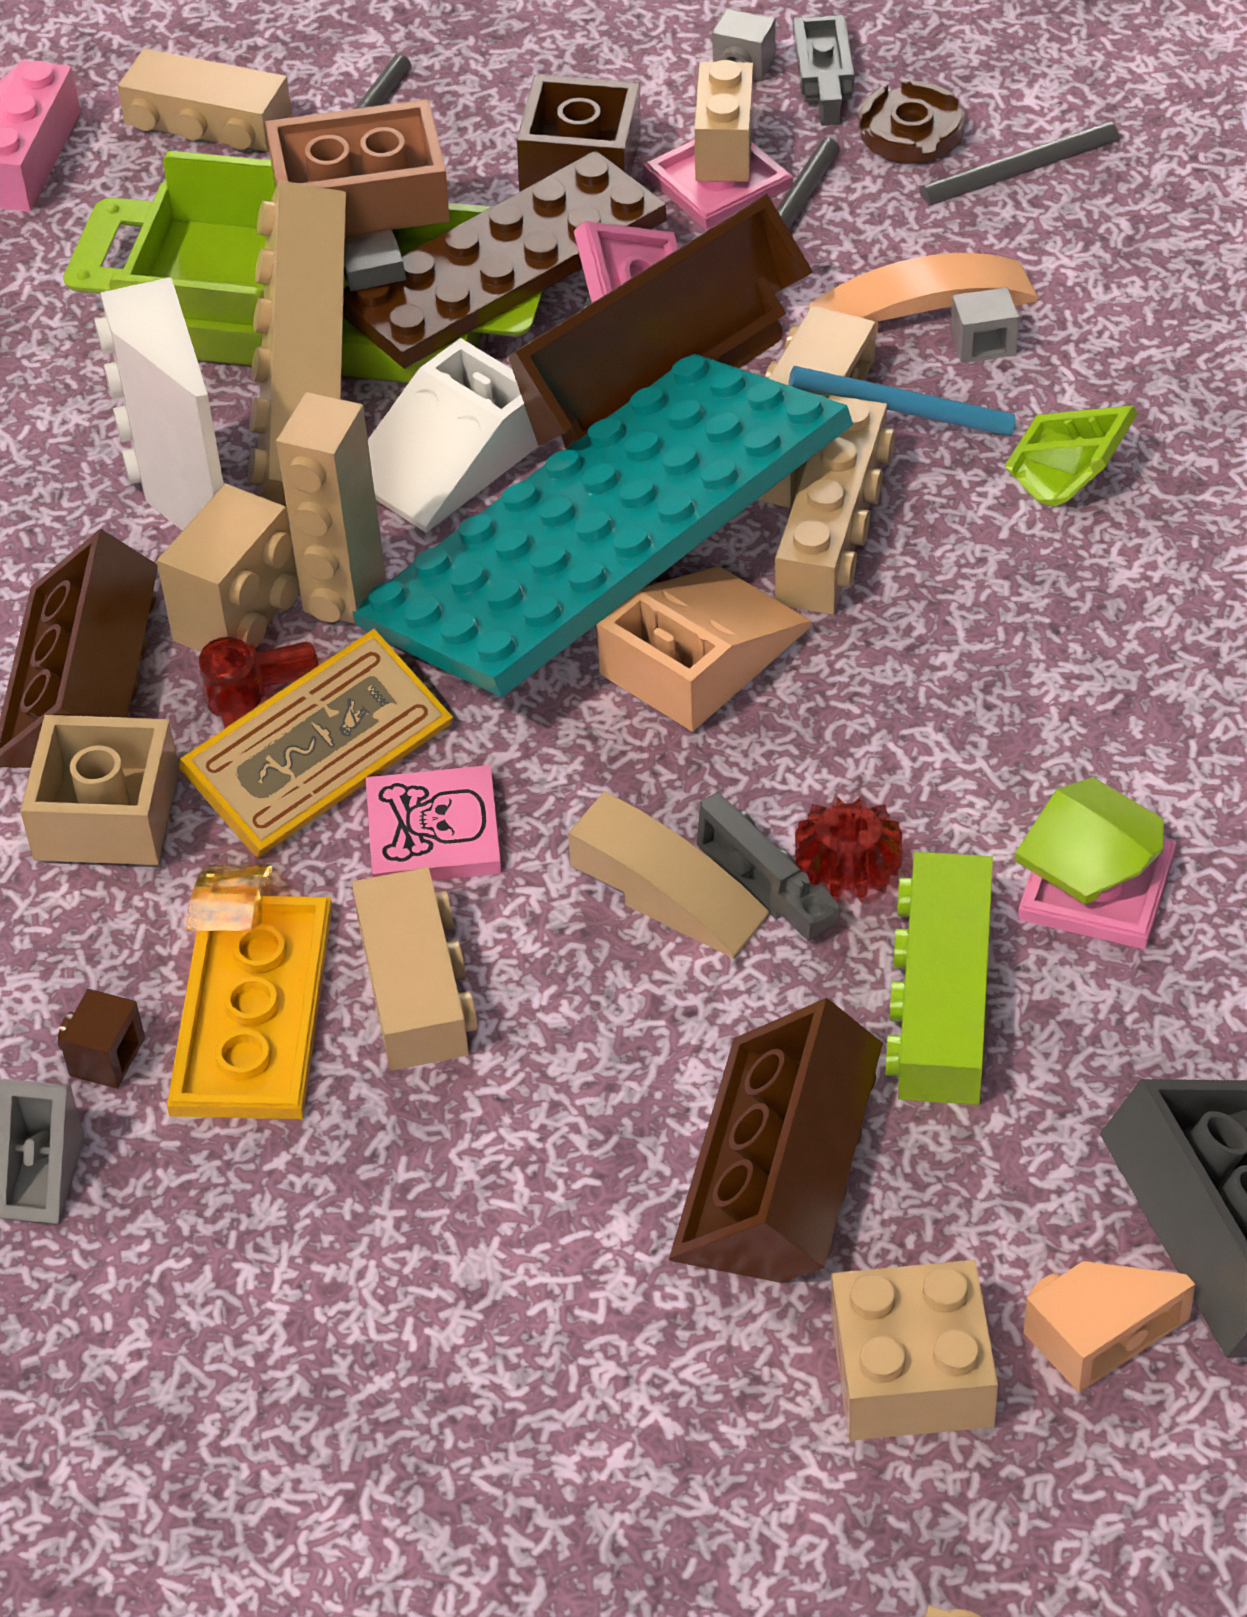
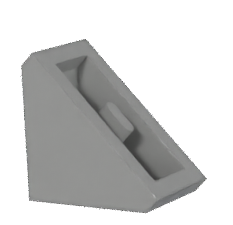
(37, 1149)

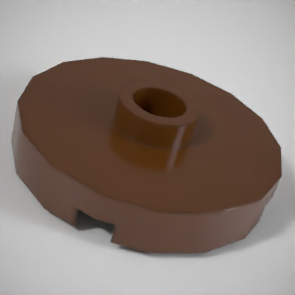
(911, 122)

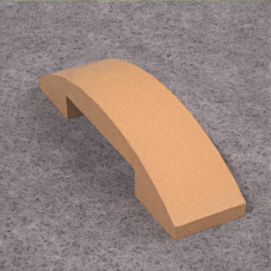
(926, 285)

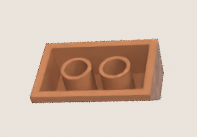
(376, 154)

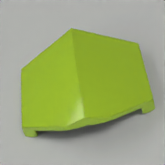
(1067, 451)
(1091, 840)

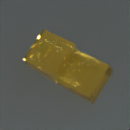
(228, 897)

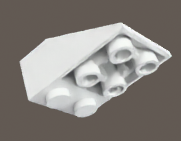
(449, 435)

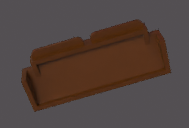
(699, 300)

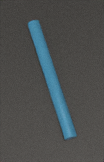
(904, 401)

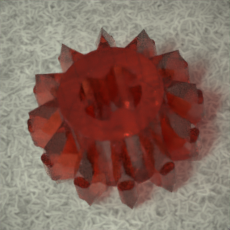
(849, 847)

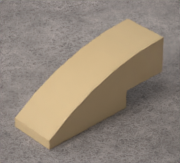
(664, 875)

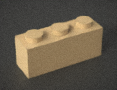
(203, 99)
(414, 968)

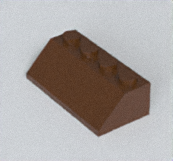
(78, 643)
(779, 1146)

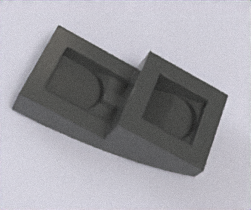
(372, 260)

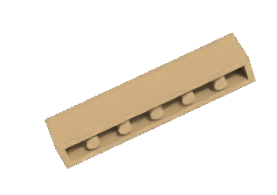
(296, 316)

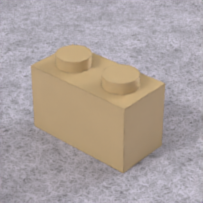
(724, 121)

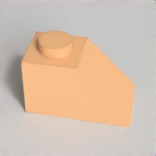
(1103, 1316)

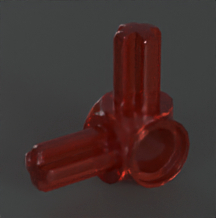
(252, 671)

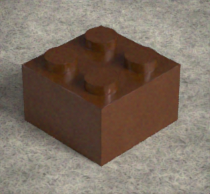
(574, 118)

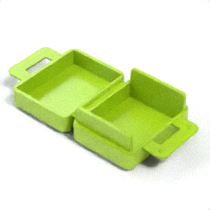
(208, 243)

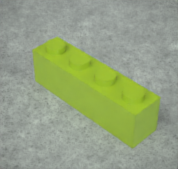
(944, 979)

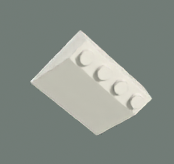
(162, 399)

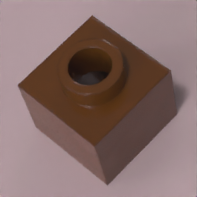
(101, 1038)

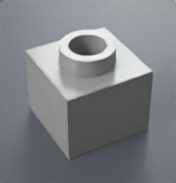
(745, 39)
(984, 325)

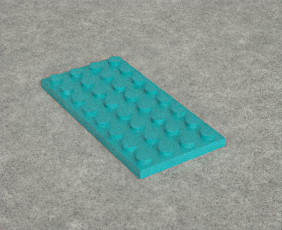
(599, 521)

